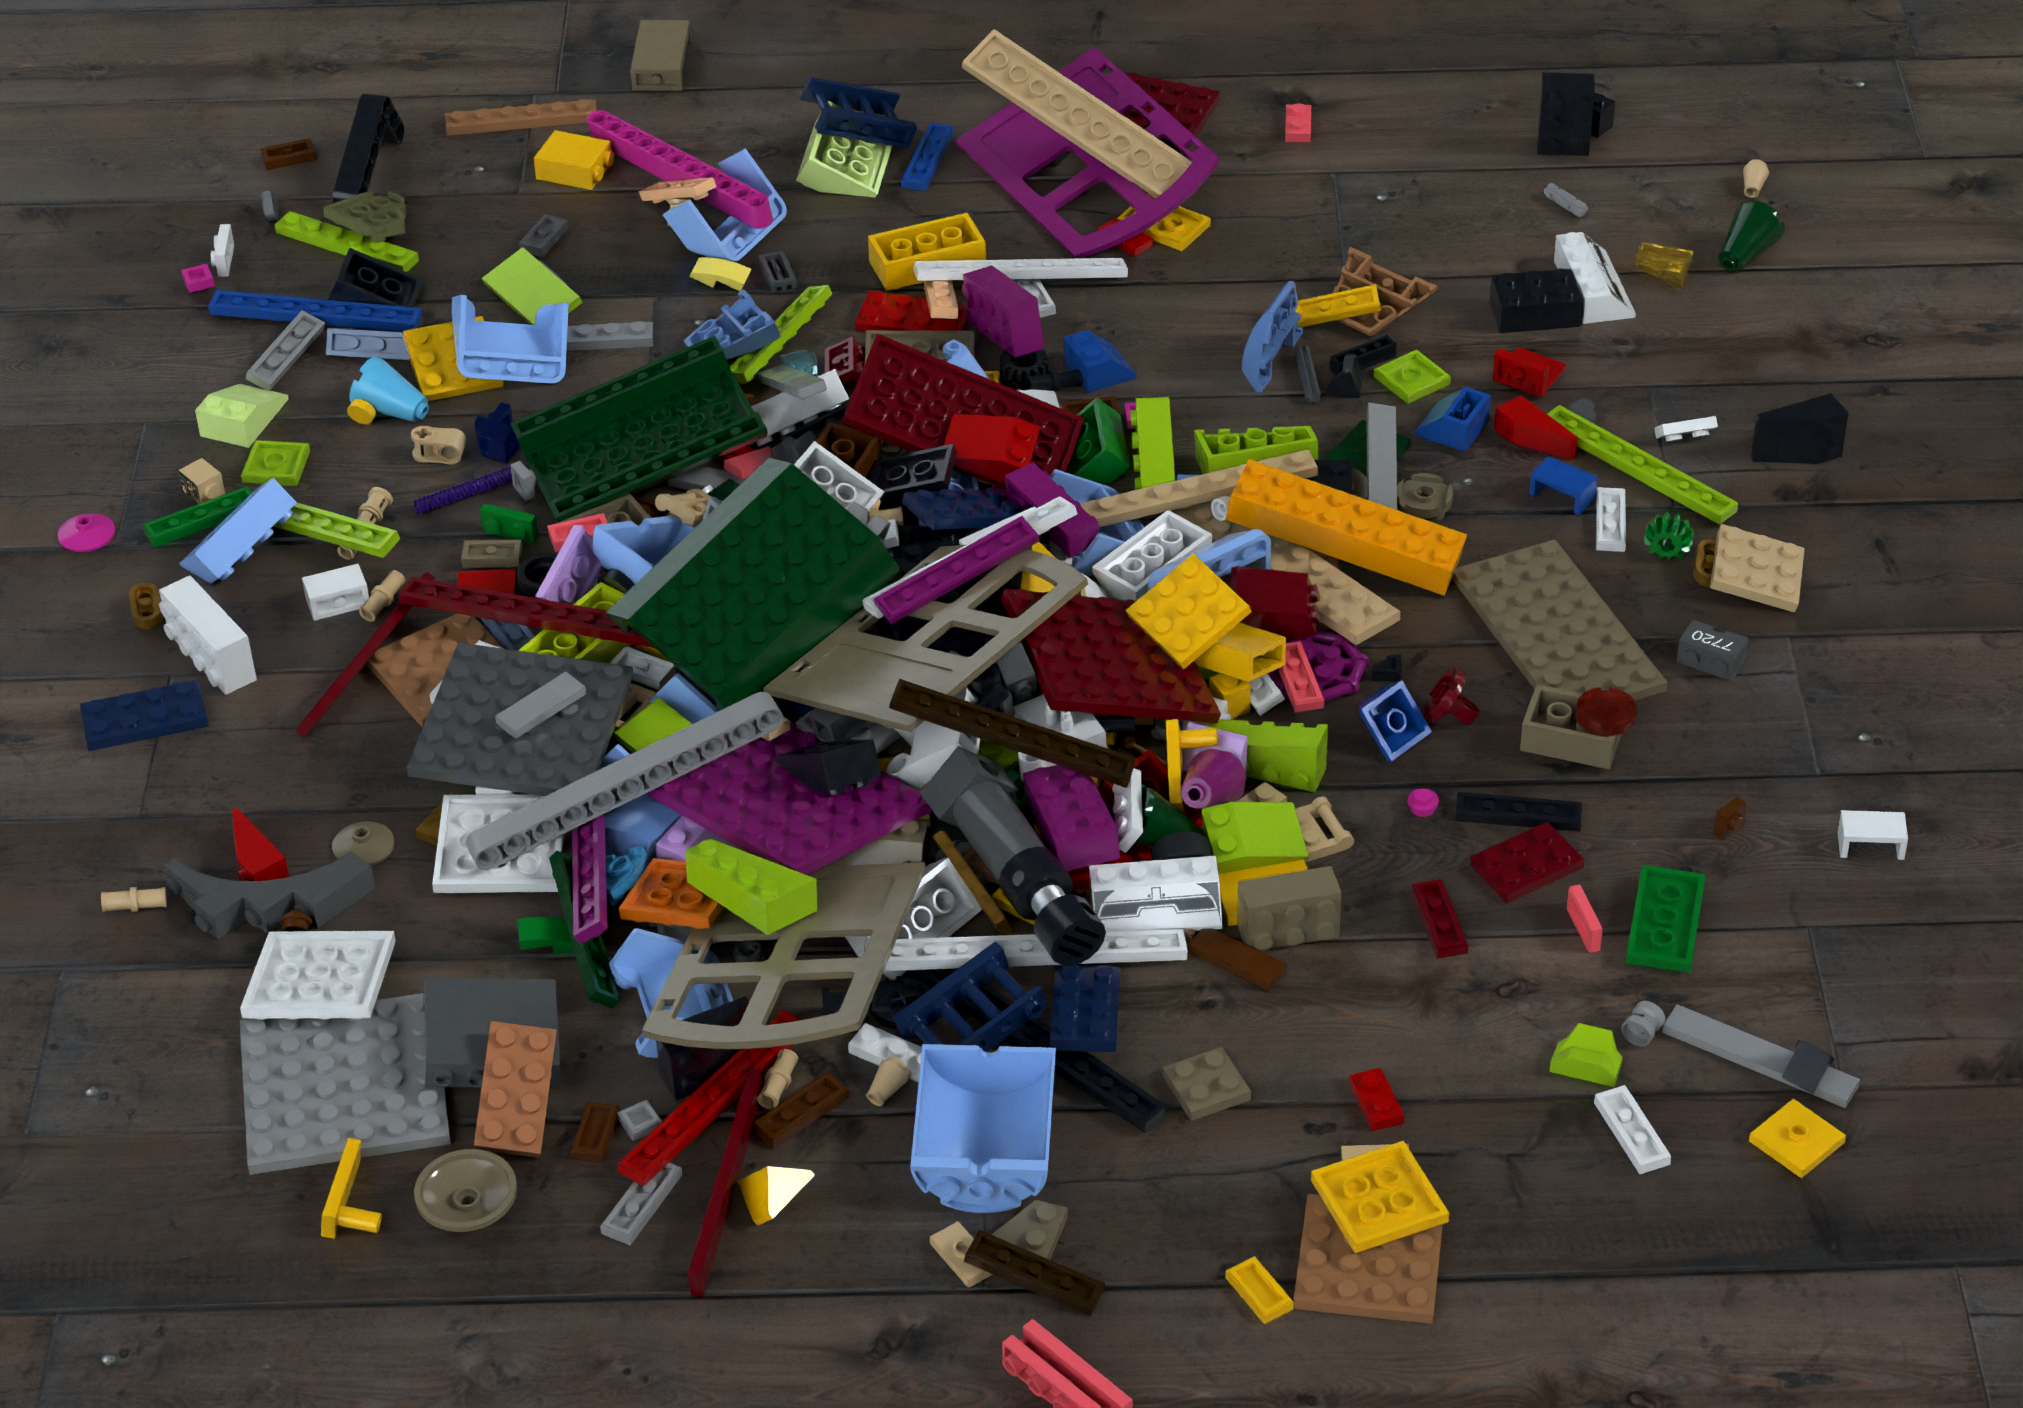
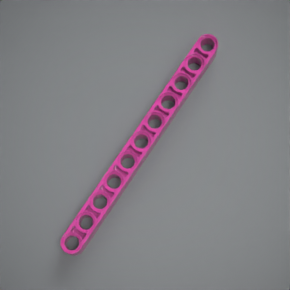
(673, 164)

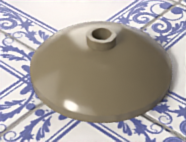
(465, 1190)

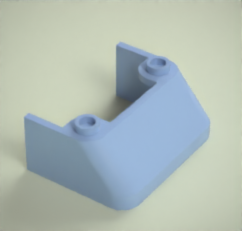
(733, 237)
(1238, 549)

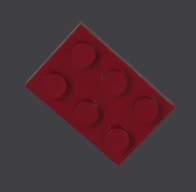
(1526, 862)

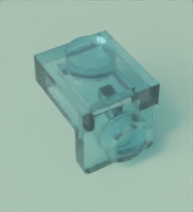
(801, 361)

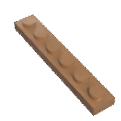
(519, 117)

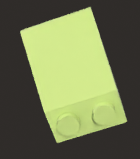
(238, 413)

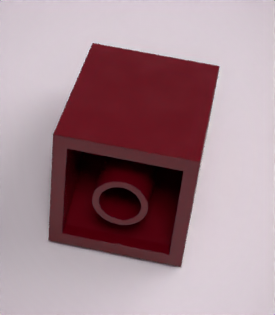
(1278, 601)

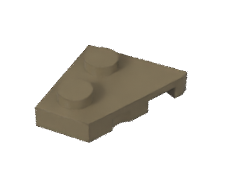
(1035, 1228)

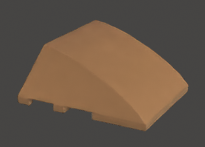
(1394, 292)

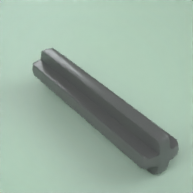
(1307, 374)

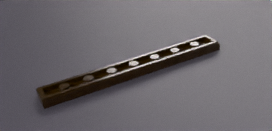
(1012, 733)

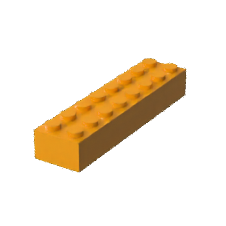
(1346, 527)

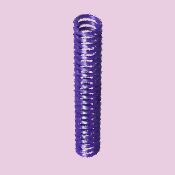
(501, 479)

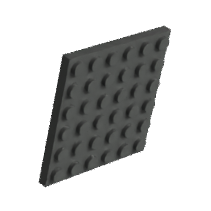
(469, 748)

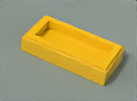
(1259, 1290)

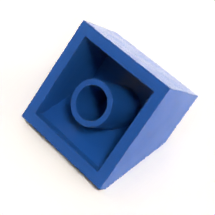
(1097, 361)

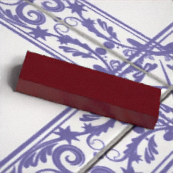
(1439, 918)

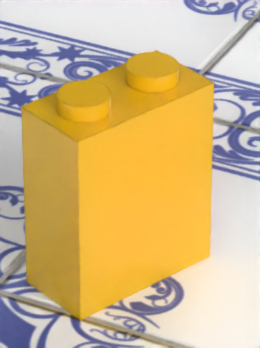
(573, 160)
(1245, 653)

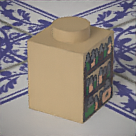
(201, 481)

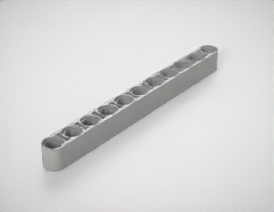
(623, 780)

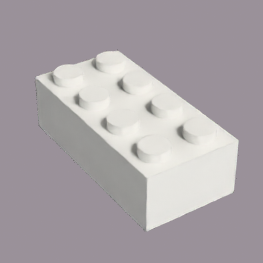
(207, 635)

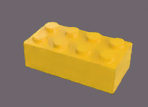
(943, 239)

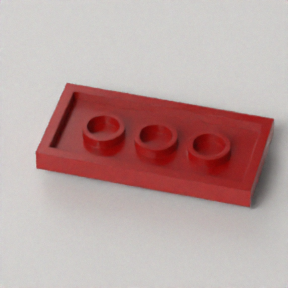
(904, 313)

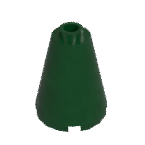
(1750, 235)
(1161, 819)

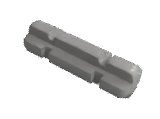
(1565, 200)

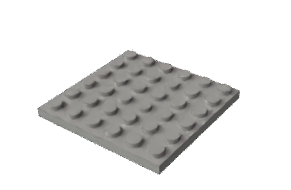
(338, 1080)

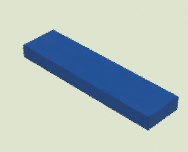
(927, 156)

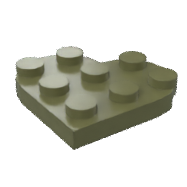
(370, 214)

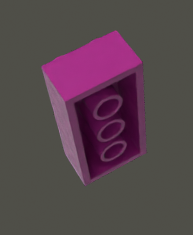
(1003, 311)
(1071, 816)

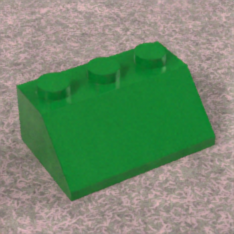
(1100, 446)

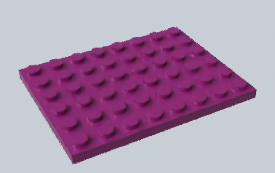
(780, 818)

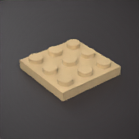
(1757, 568)

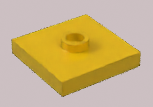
(1797, 1138)

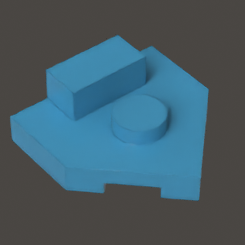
(623, 873)

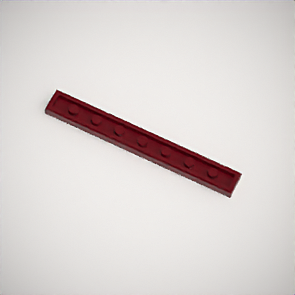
(355, 666)
(725, 1184)

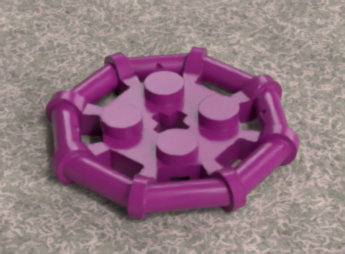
(1330, 664)

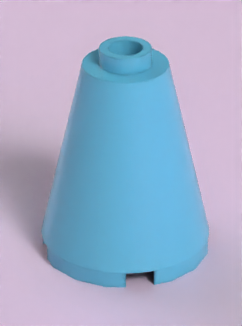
(389, 391)

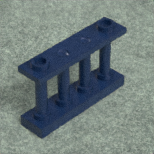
(857, 125)
(965, 984)

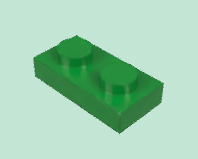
(509, 523)

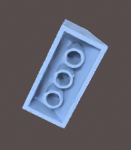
(239, 532)

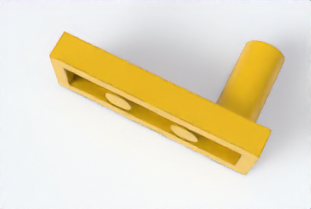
(1179, 740)
(335, 1209)

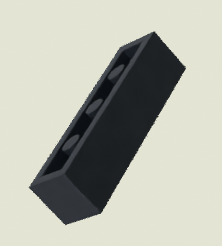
(1367, 354)

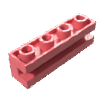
(1058, 1372)

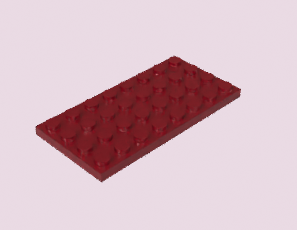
(913, 395)

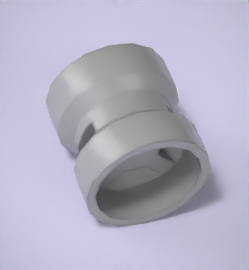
(1643, 1023)

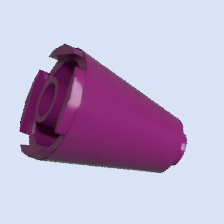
(1213, 779)

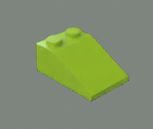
(1253, 834)

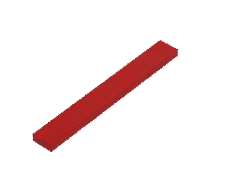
(698, 1110)

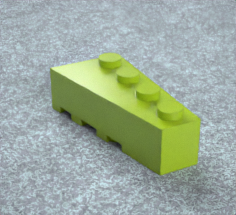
(1153, 442)
(1230, 450)
(1283, 754)
(751, 886)

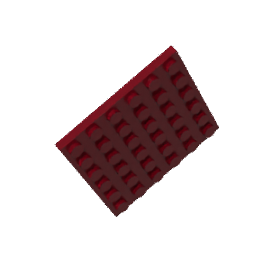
(1103, 663)

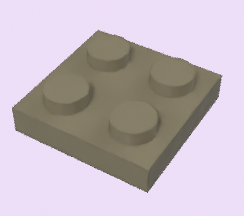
(1206, 1083)

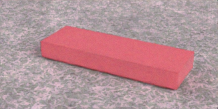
(1300, 680)

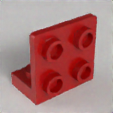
(1526, 370)

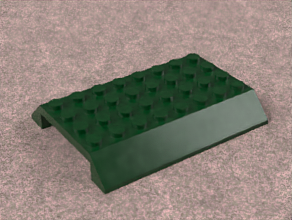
(638, 430)
(756, 583)

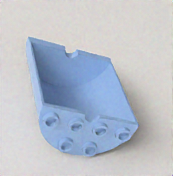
(637, 548)
(983, 1125)

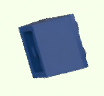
(1457, 419)

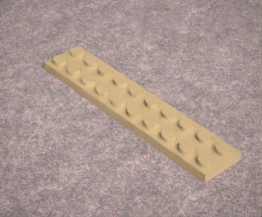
(1075, 114)
(1343, 601)

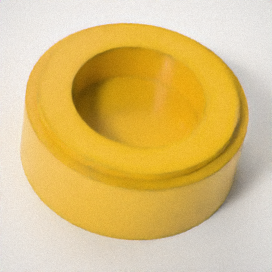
(361, 411)

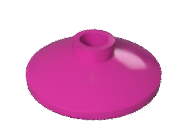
(86, 532)

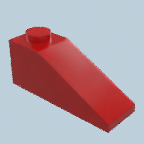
(1534, 429)
(255, 853)

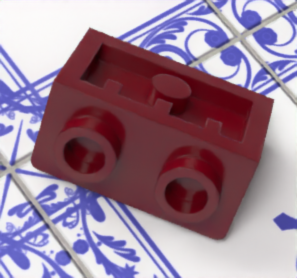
(846, 358)

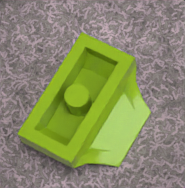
(1588, 1055)

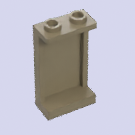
(660, 55)

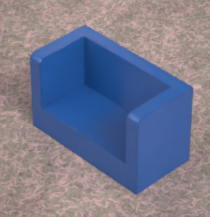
(1566, 480)

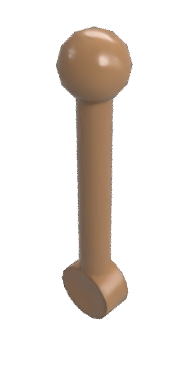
(1129, 743)

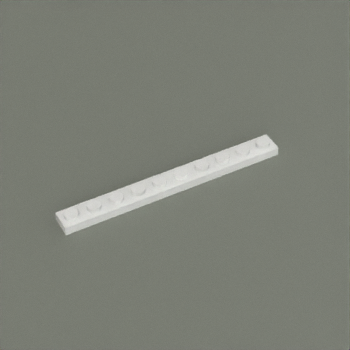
(1028, 950)

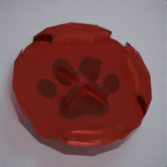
(1606, 711)

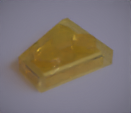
(1665, 262)

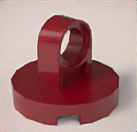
(1448, 698)

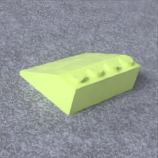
(843, 164)

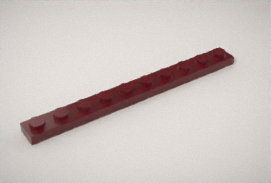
(516, 610)

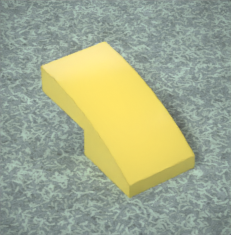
(727, 272)

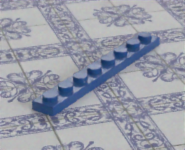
(329, 311)

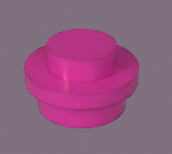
(1423, 802)

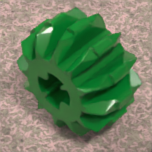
(1669, 536)

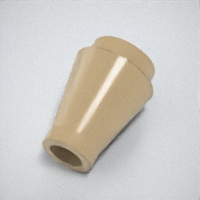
(1755, 175)
(889, 1078)

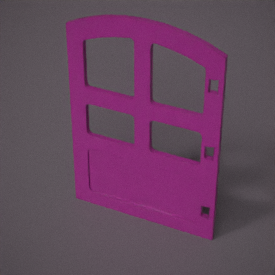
(1017, 145)

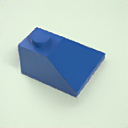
(1393, 719)

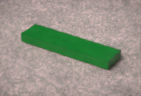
(194, 518)

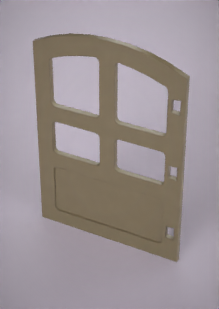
(860, 671)
(849, 903)

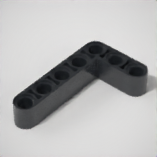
(373, 123)

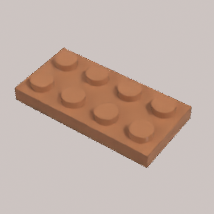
(515, 1089)

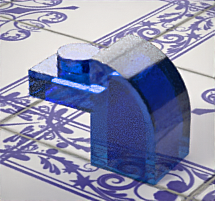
(496, 436)

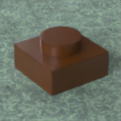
(1730, 818)

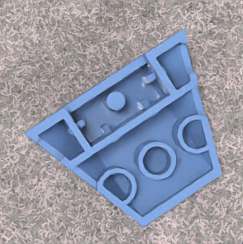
(739, 328)
(1272, 330)
(638, 824)

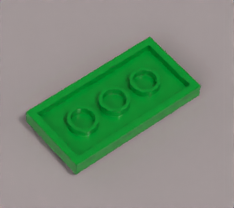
(1665, 919)

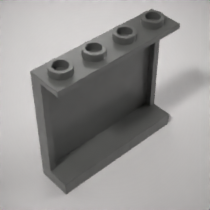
(460, 1018)

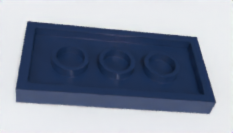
(960, 508)
(143, 715)
(1085, 1008)

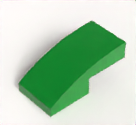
(544, 932)

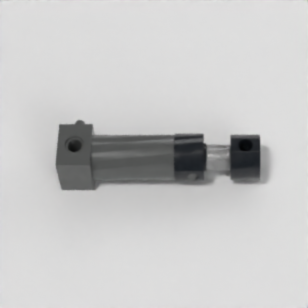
(978, 800)

